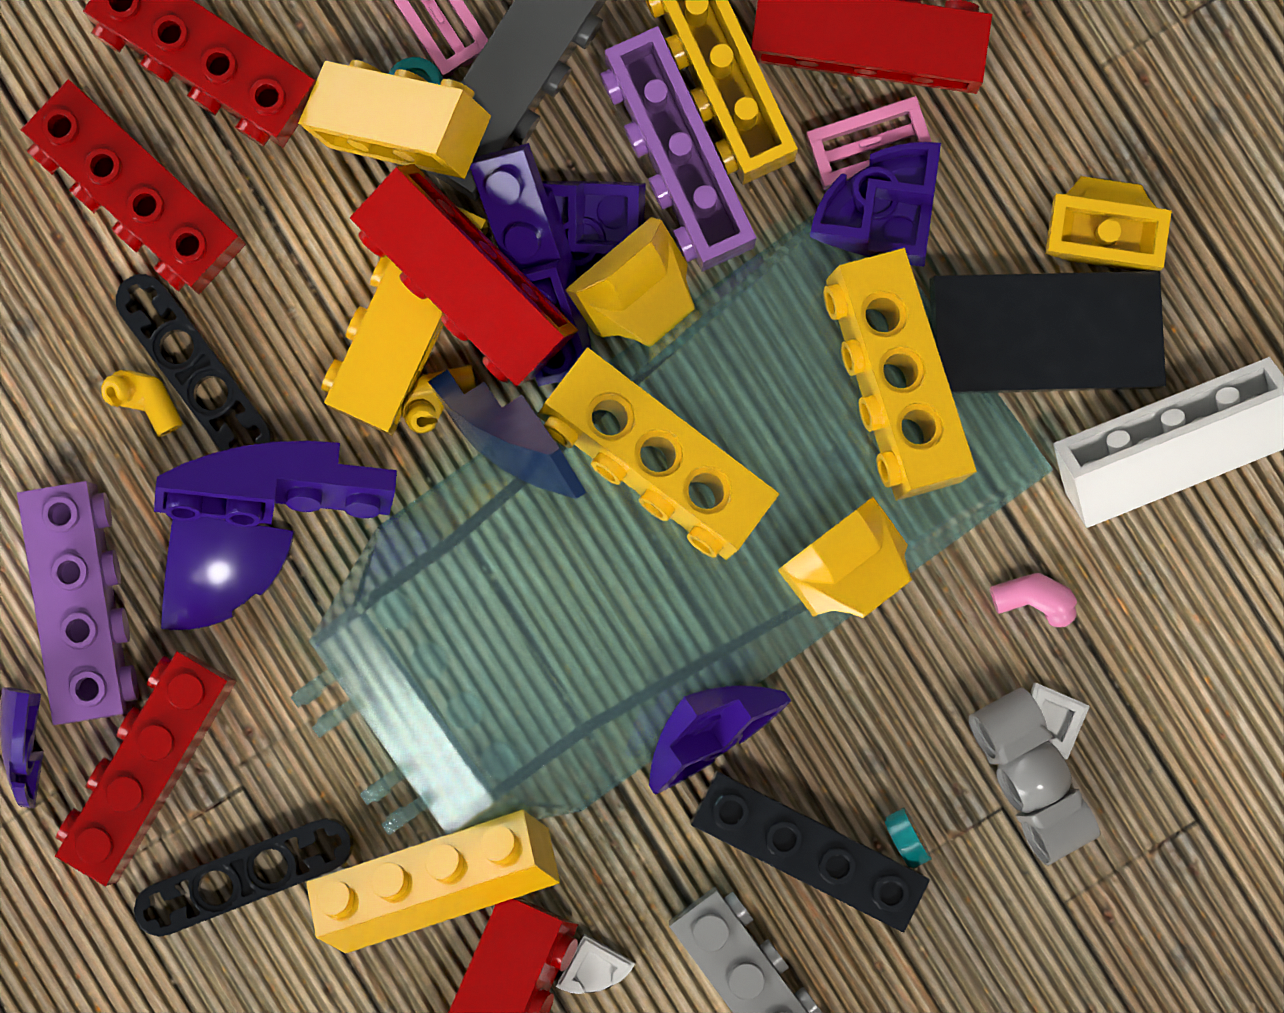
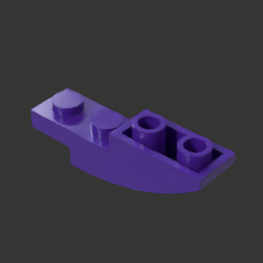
(533, 239)
(251, 478)

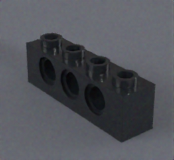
(809, 851)

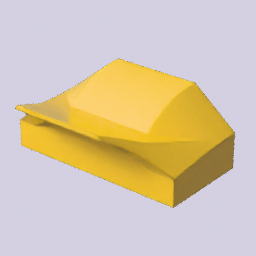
(1108, 226)
(636, 287)
(851, 565)

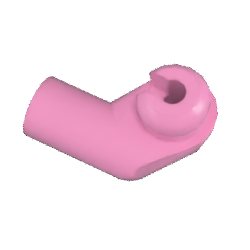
(1040, 592)

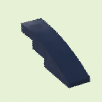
(508, 436)

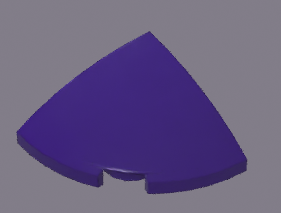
(883, 204)
(597, 216)
(218, 569)
(707, 727)
(17, 732)

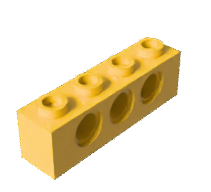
(889, 287)
(690, 456)

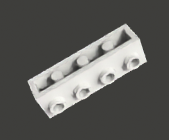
(1233, 425)

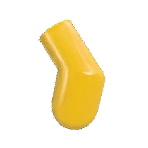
(143, 393)
(424, 407)

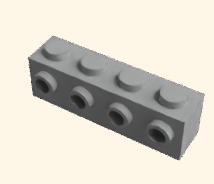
(733, 961)

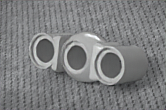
(1034, 776)

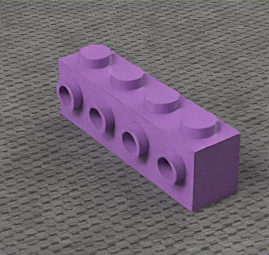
(679, 149)
(76, 602)

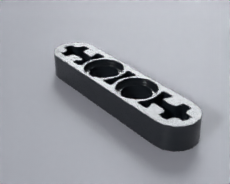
(191, 373)
(245, 880)

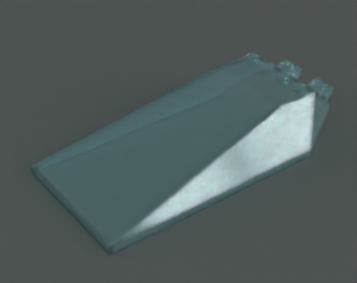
(544, 638)

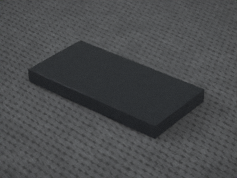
(1049, 331)

